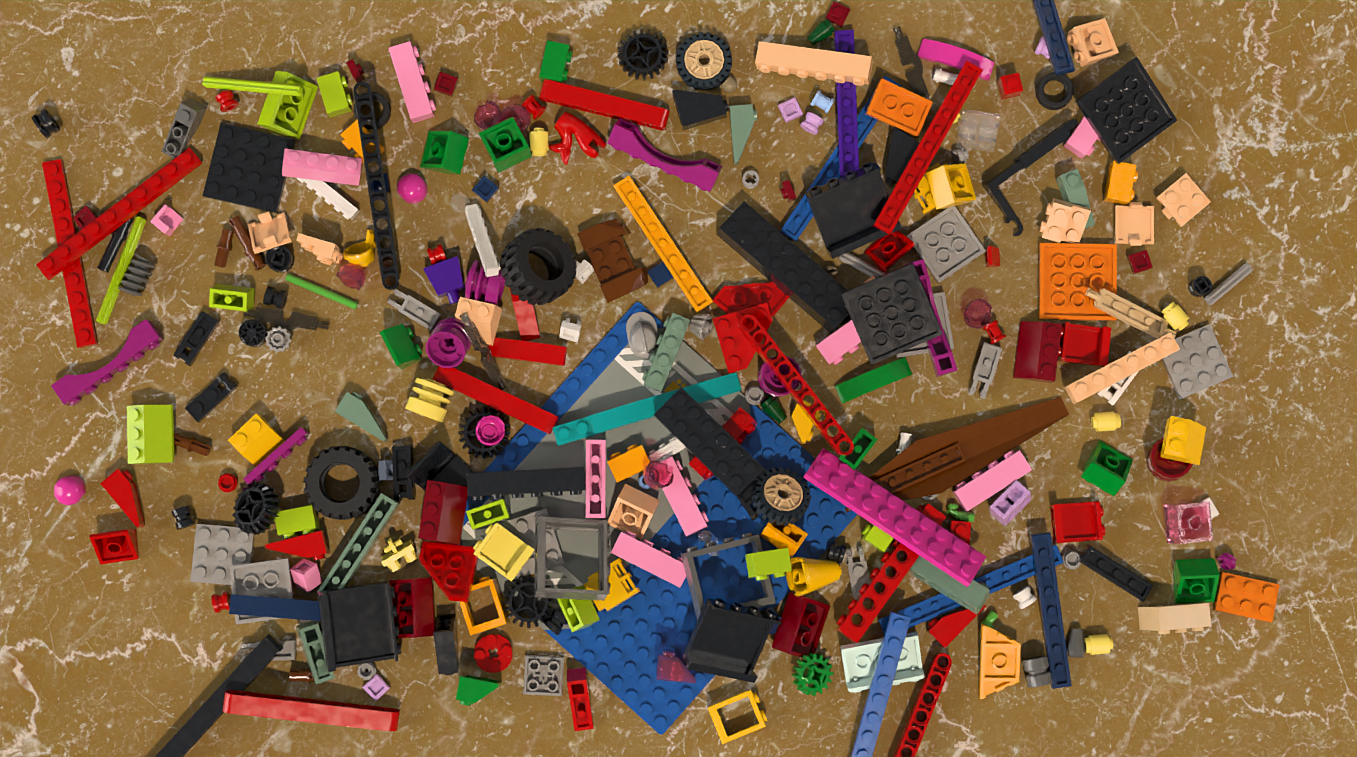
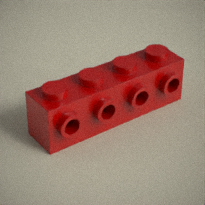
(738, 426)

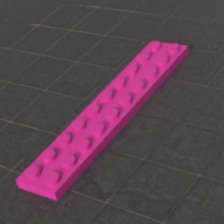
(895, 517)

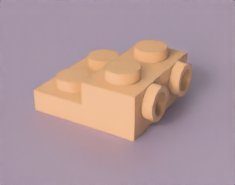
(1092, 42)
(1064, 221)
(324, 251)

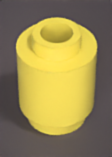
(539, 142)
(1175, 316)
(1106, 421)
(1098, 644)

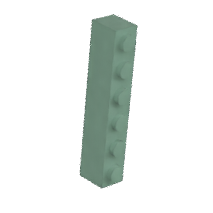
(361, 543)

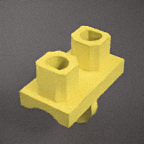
(394, 552)

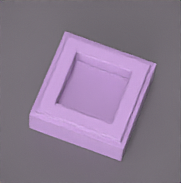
(790, 110)
(376, 687)

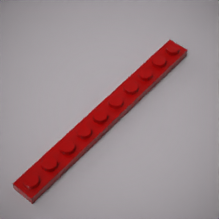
(928, 147)
(118, 214)
(73, 274)

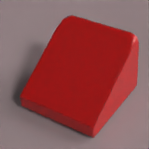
(992, 256)

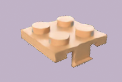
(1183, 200)
(1134, 224)
(269, 232)

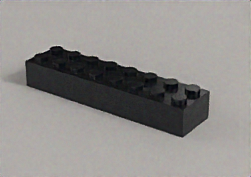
(785, 266)

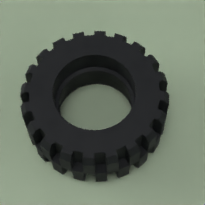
(523, 280)
(316, 477)

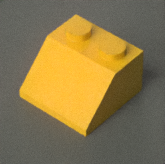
(950, 186)
(256, 440)
(1183, 440)

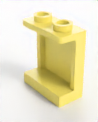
(503, 551)

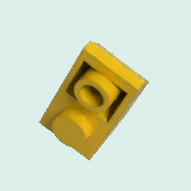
(802, 423)

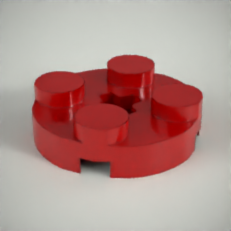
(494, 664)

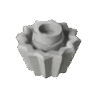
(701, 325)
(278, 339)

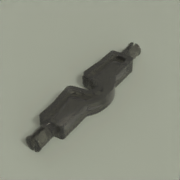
(908, 57)
(296, 320)
(480, 345)

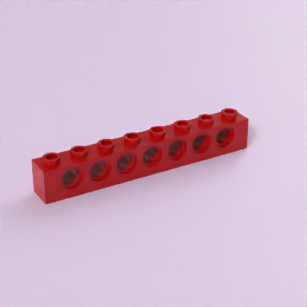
(889, 584)

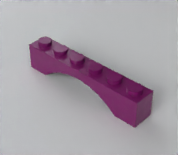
(629, 139)
(140, 340)
(938, 347)

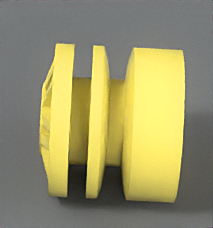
(429, 399)

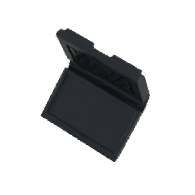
(439, 465)

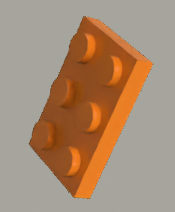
(898, 107)
(1246, 597)

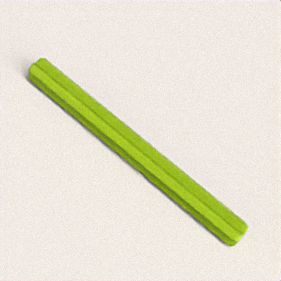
(252, 86)
(121, 269)

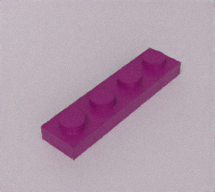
(272, 460)

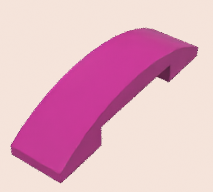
(954, 56)

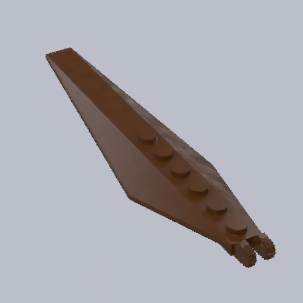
(949, 457)

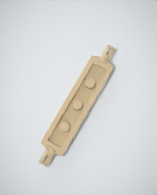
(1129, 313)

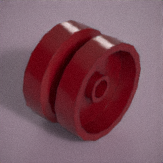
(1162, 467)

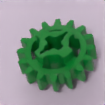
(812, 674)

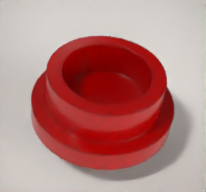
(227, 482)

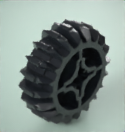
(649, 51)
(467, 433)
(256, 508)
(514, 611)

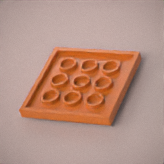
(1068, 272)

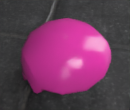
(412, 188)
(490, 430)
(69, 490)

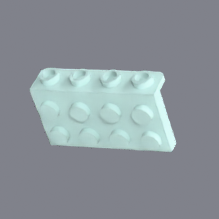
(861, 659)

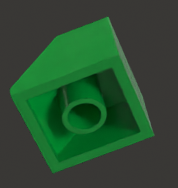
(505, 144)
(444, 152)
(401, 346)
(1107, 468)
(1195, 580)
(474, 688)

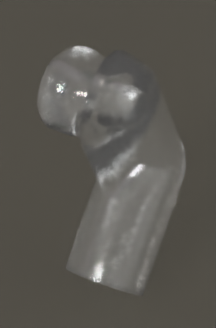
(708, 537)

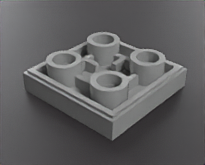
(543, 675)

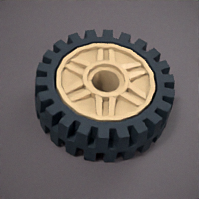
(700, 75)
(779, 509)

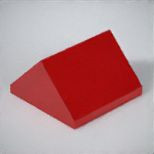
(889, 250)
(115, 546)

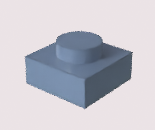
(385, 470)

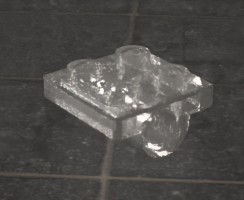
(978, 130)

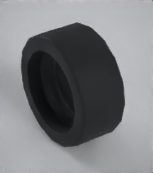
(1054, 105)
(386, 110)

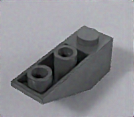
(183, 127)

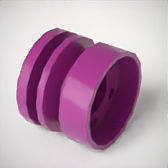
(480, 284)
(448, 343)
(772, 386)

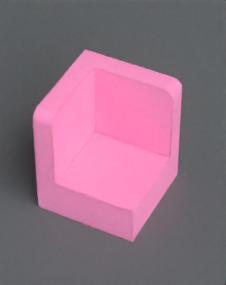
(167, 220)
(306, 575)

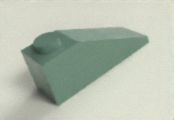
(742, 123)
(1074, 191)
(358, 412)
(313, 647)

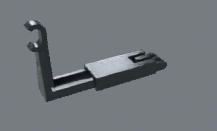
(1022, 162)

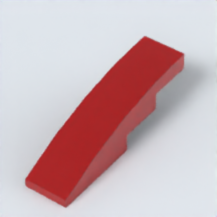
(528, 351)

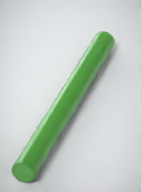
(321, 291)

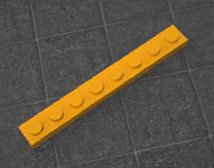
(663, 244)

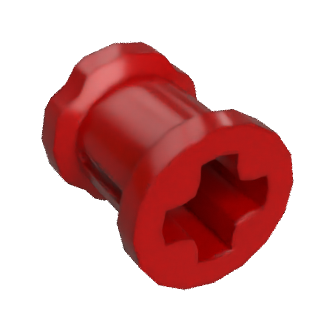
(534, 107)
(994, 332)

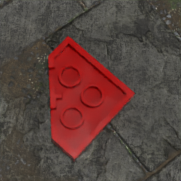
(748, 295)
(734, 345)
(450, 567)

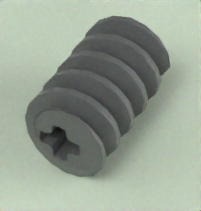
(137, 276)

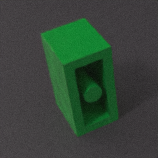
(555, 62)
(862, 443)

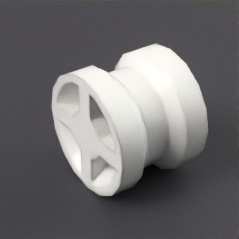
(1024, 597)

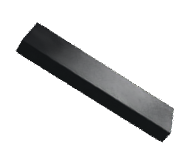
(1115, 573)

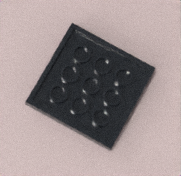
(1126, 110)
(247, 168)
(891, 313)

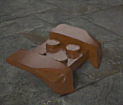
(612, 259)

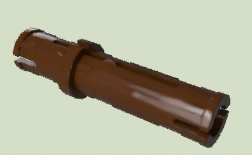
(244, 238)

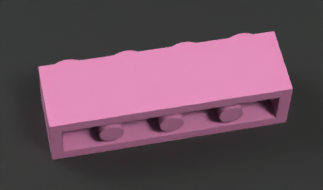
(411, 81)
(1082, 139)
(321, 167)
(839, 343)
(595, 478)
(992, 480)
(682, 501)
(646, 557)

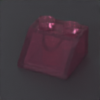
(1188, 522)
(673, 669)

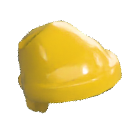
(361, 253)

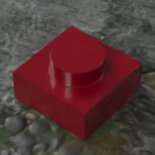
(837, 14)
(356, 70)
(446, 84)
(787, 191)
(84, 217)
(1140, 262)

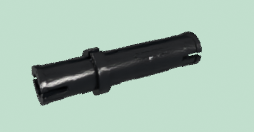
(113, 247)

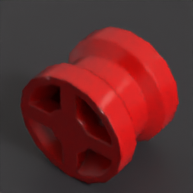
(226, 101)
(436, 254)
(221, 602)

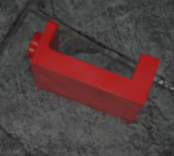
(1084, 344)
(1077, 522)

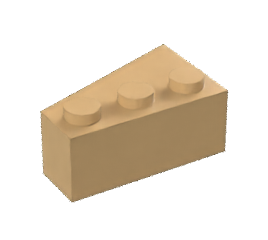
(1175, 617)

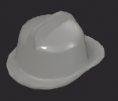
(642, 334)

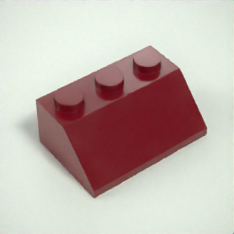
(1037, 351)
(443, 512)
(414, 607)
(800, 626)

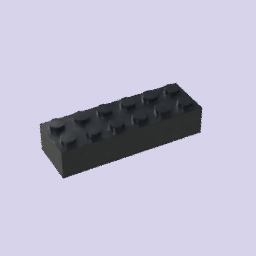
(709, 443)
(526, 481)

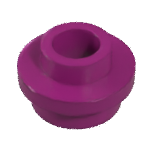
(1226, 561)

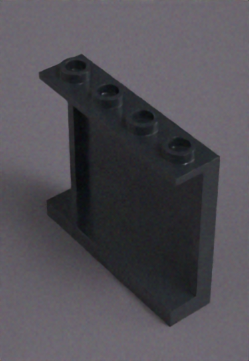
(849, 208)
(358, 625)
(728, 639)

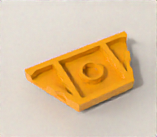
(997, 661)

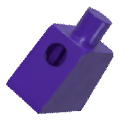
(447, 278)

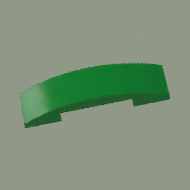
(873, 380)

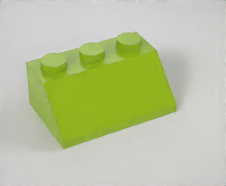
(285, 112)
(150, 434)

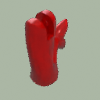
(584, 134)

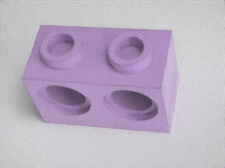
(1010, 503)

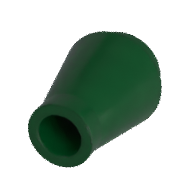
(821, 31)
(773, 409)

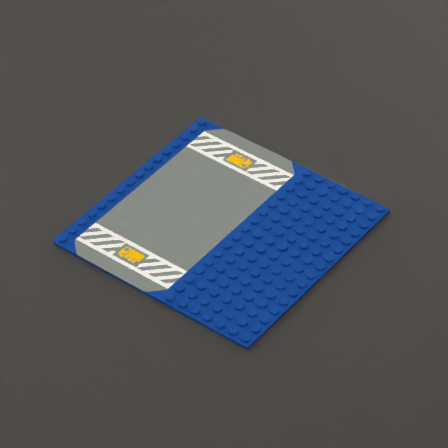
(661, 617)

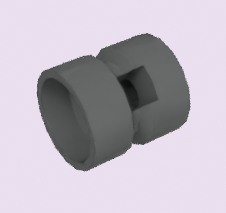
(1037, 671)

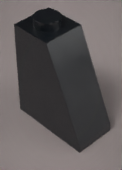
(698, 108)
(899, 154)
(446, 644)

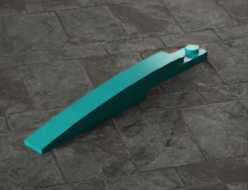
(642, 409)

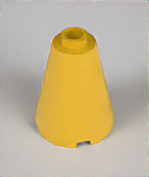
(811, 574)

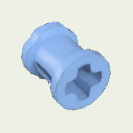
(822, 101)

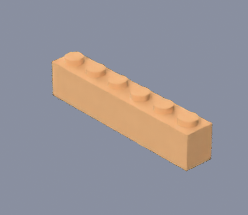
(814, 63)
(1122, 368)

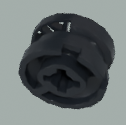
(45, 123)
(279, 259)
(253, 333)

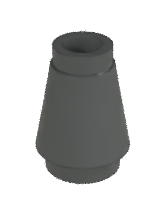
(1076, 644)

